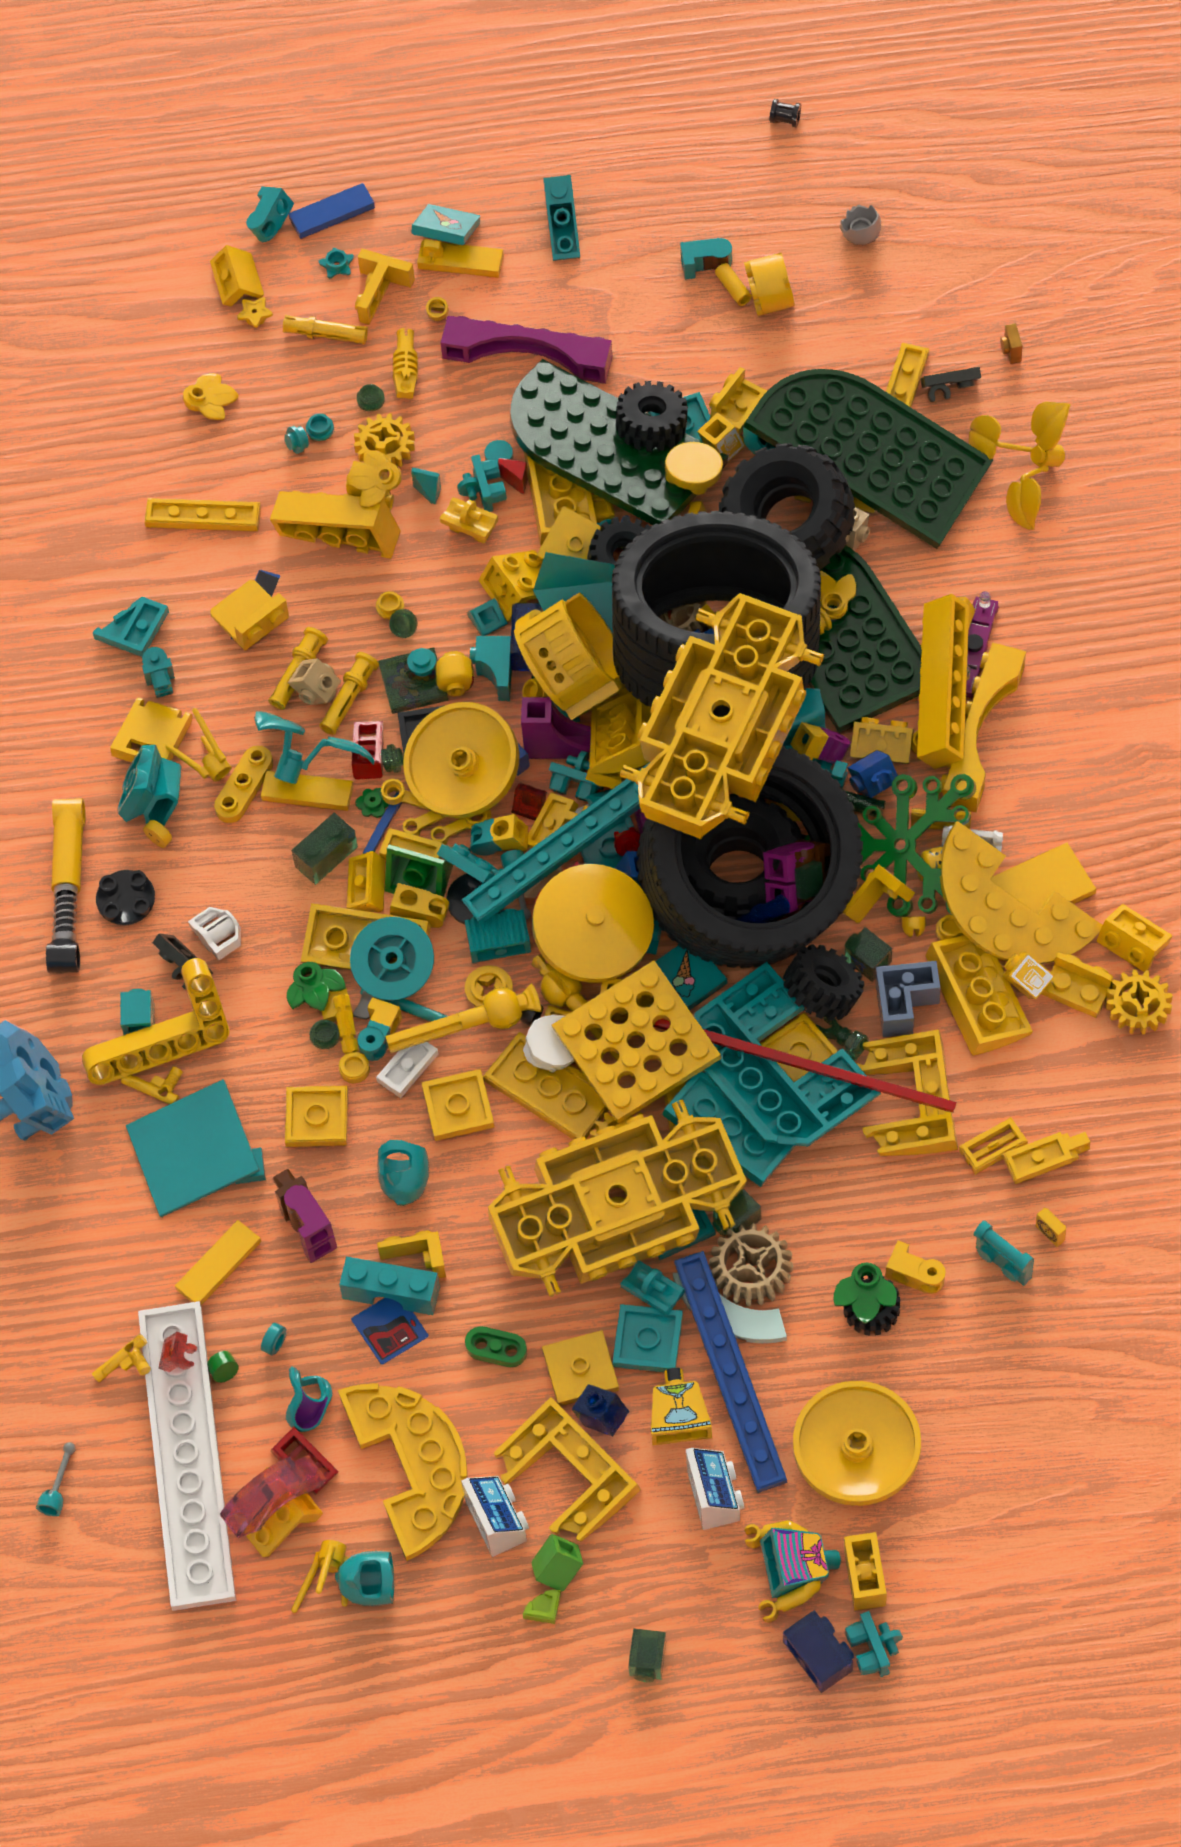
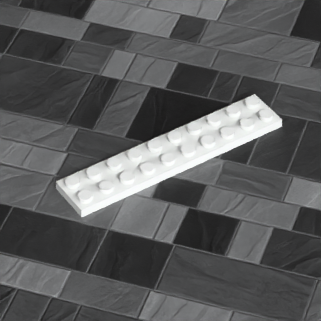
(187, 1463)

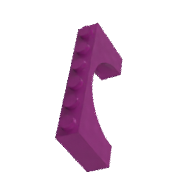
(549, 732)

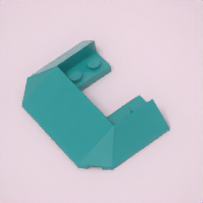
(759, 1087)

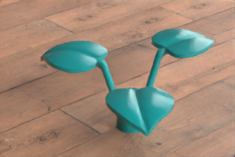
(291, 760)

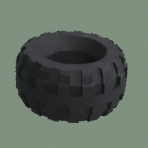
(795, 472)
(763, 831)

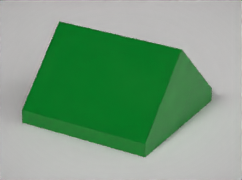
(416, 871)

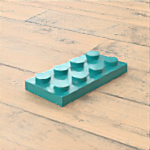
(755, 1156)

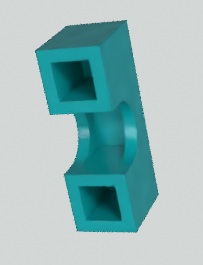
(411, 1287)

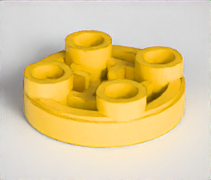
(693, 466)

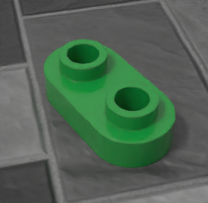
(498, 1344)

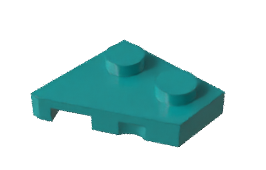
(135, 627)

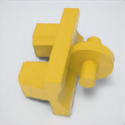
(469, 519)

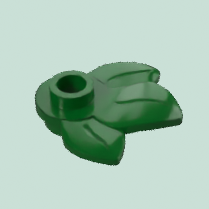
(314, 988)
(865, 1296)

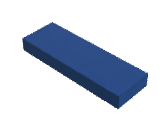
(331, 210)

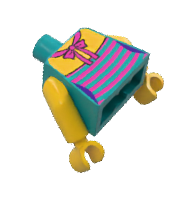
(793, 1563)

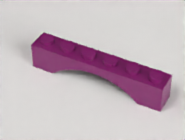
(472, 339)

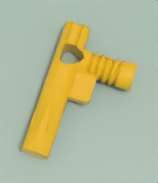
(157, 1085)
(125, 1359)

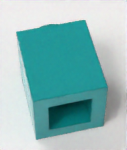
(136, 1010)

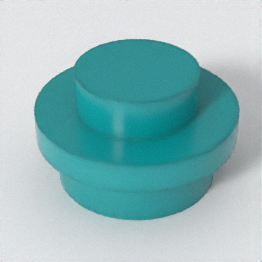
(319, 427)
(296, 439)
(421, 662)

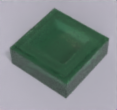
(808, 879)

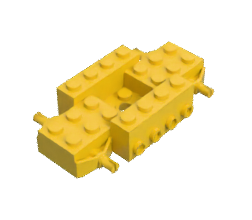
(707, 756)
(577, 1219)

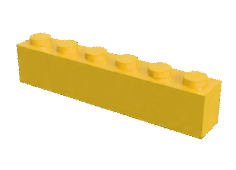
(943, 681)

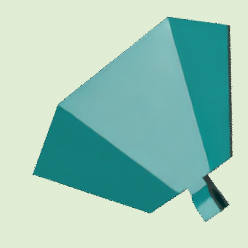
(567, 576)

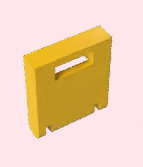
(150, 726)

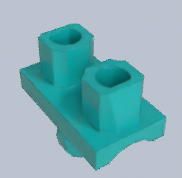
(482, 472)
(158, 671)
(563, 775)
(652, 1287)
(875, 1659)

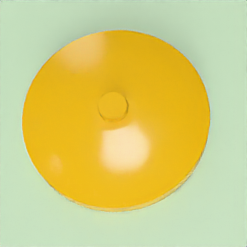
(461, 760)
(592, 923)
(857, 1443)

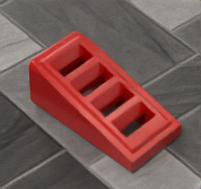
(361, 766)
(295, 1435)

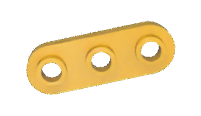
(243, 793)

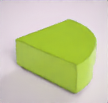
(543, 1607)

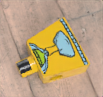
(678, 1411)

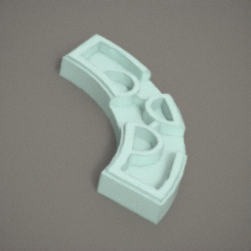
(750, 1324)

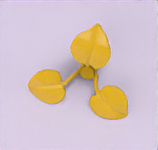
(1047, 424)

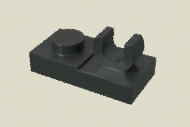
(963, 378)
(173, 951)

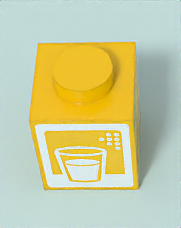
(721, 436)
(1027, 975)

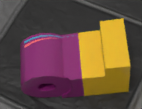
(821, 744)

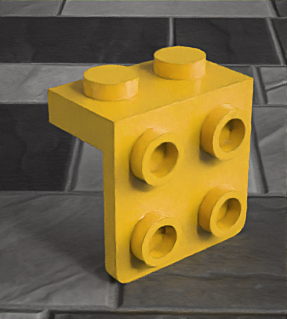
(250, 613)

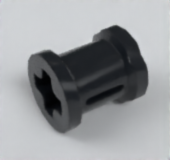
(785, 113)

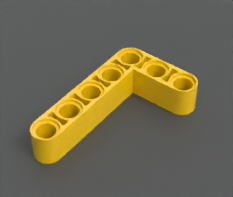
(167, 1034)

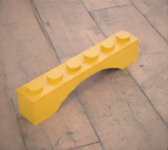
(999, 678)

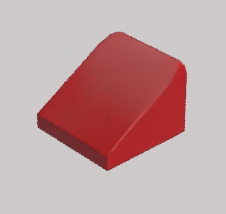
(514, 473)

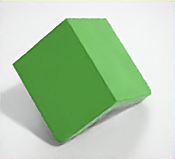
(557, 1562)

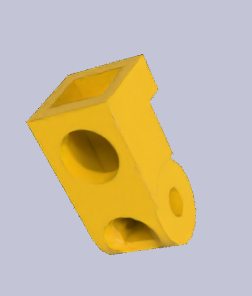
(419, 904)
(915, 1271)

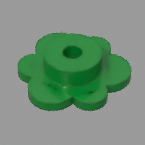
(370, 808)

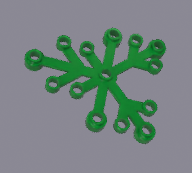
(936, 811)

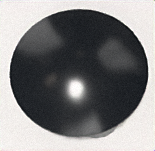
(125, 897)

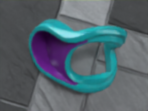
(303, 1411)

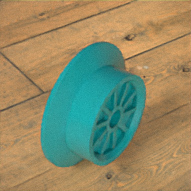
(381, 942)

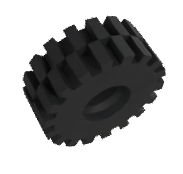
(651, 430)
(613, 536)
(823, 982)

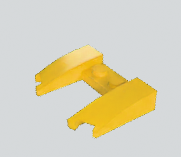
(925, 1056)
(554, 1427)

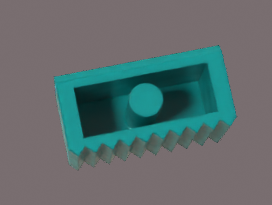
(498, 936)

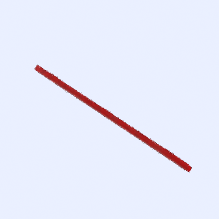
(823, 1069)

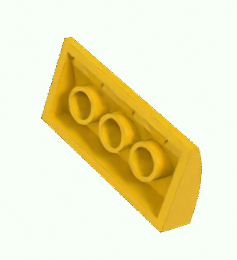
(553, 492)
(615, 734)
(333, 932)
(978, 995)

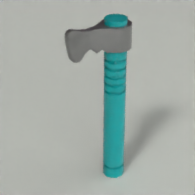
(404, 1004)

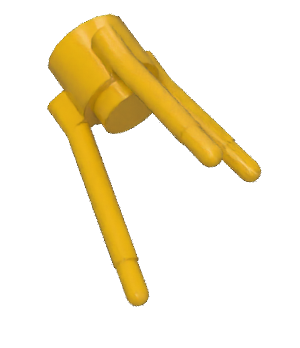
(214, 762)
(328, 1560)

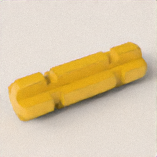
(345, 1023)

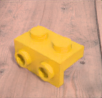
(736, 399)

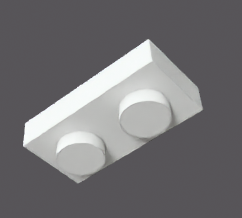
(406, 1068)

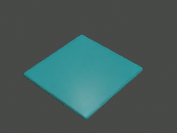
(192, 1148)

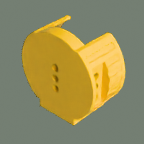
(570, 654)

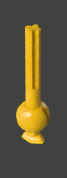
(562, 991)
(499, 1008)

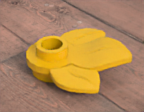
(211, 396)
(370, 478)
(836, 594)

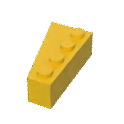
(335, 521)

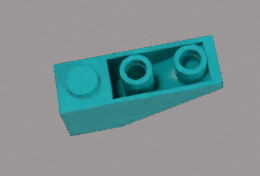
(561, 217)

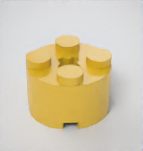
(769, 284)

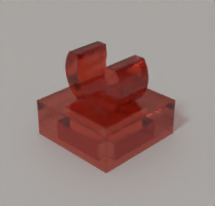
(528, 801)
(173, 1352)

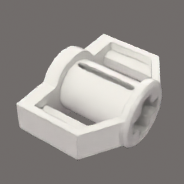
(217, 931)

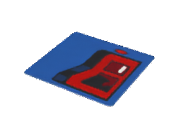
(389, 1329)

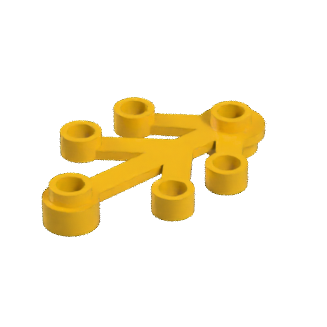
(428, 818)

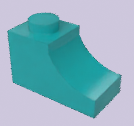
(494, 662)

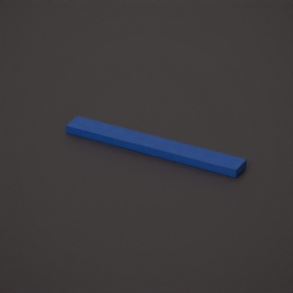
(730, 1372)

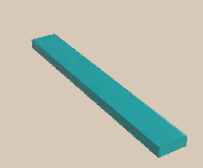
(553, 851)

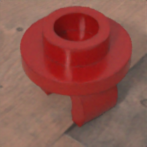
(626, 841)

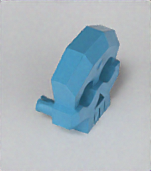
(31, 1084)

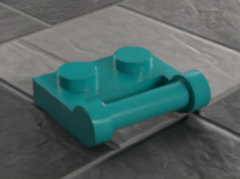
(463, 859)
(995, 1249)

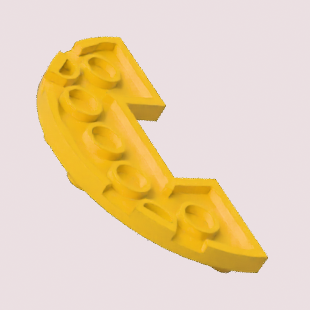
(997, 919)
(429, 1455)

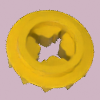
(485, 976)

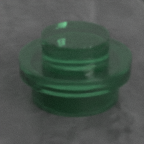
(370, 397)
(403, 623)
(392, 758)
(324, 1034)

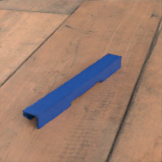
(382, 827)

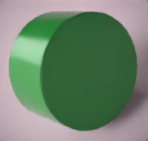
(222, 1366)

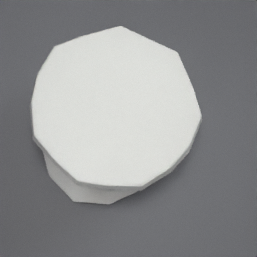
(544, 1047)

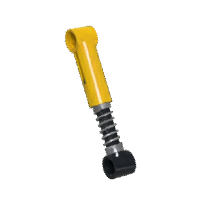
(68, 824)

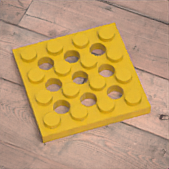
(648, 1085)

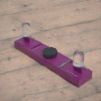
(979, 636)

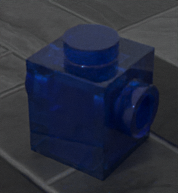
(600, 1410)

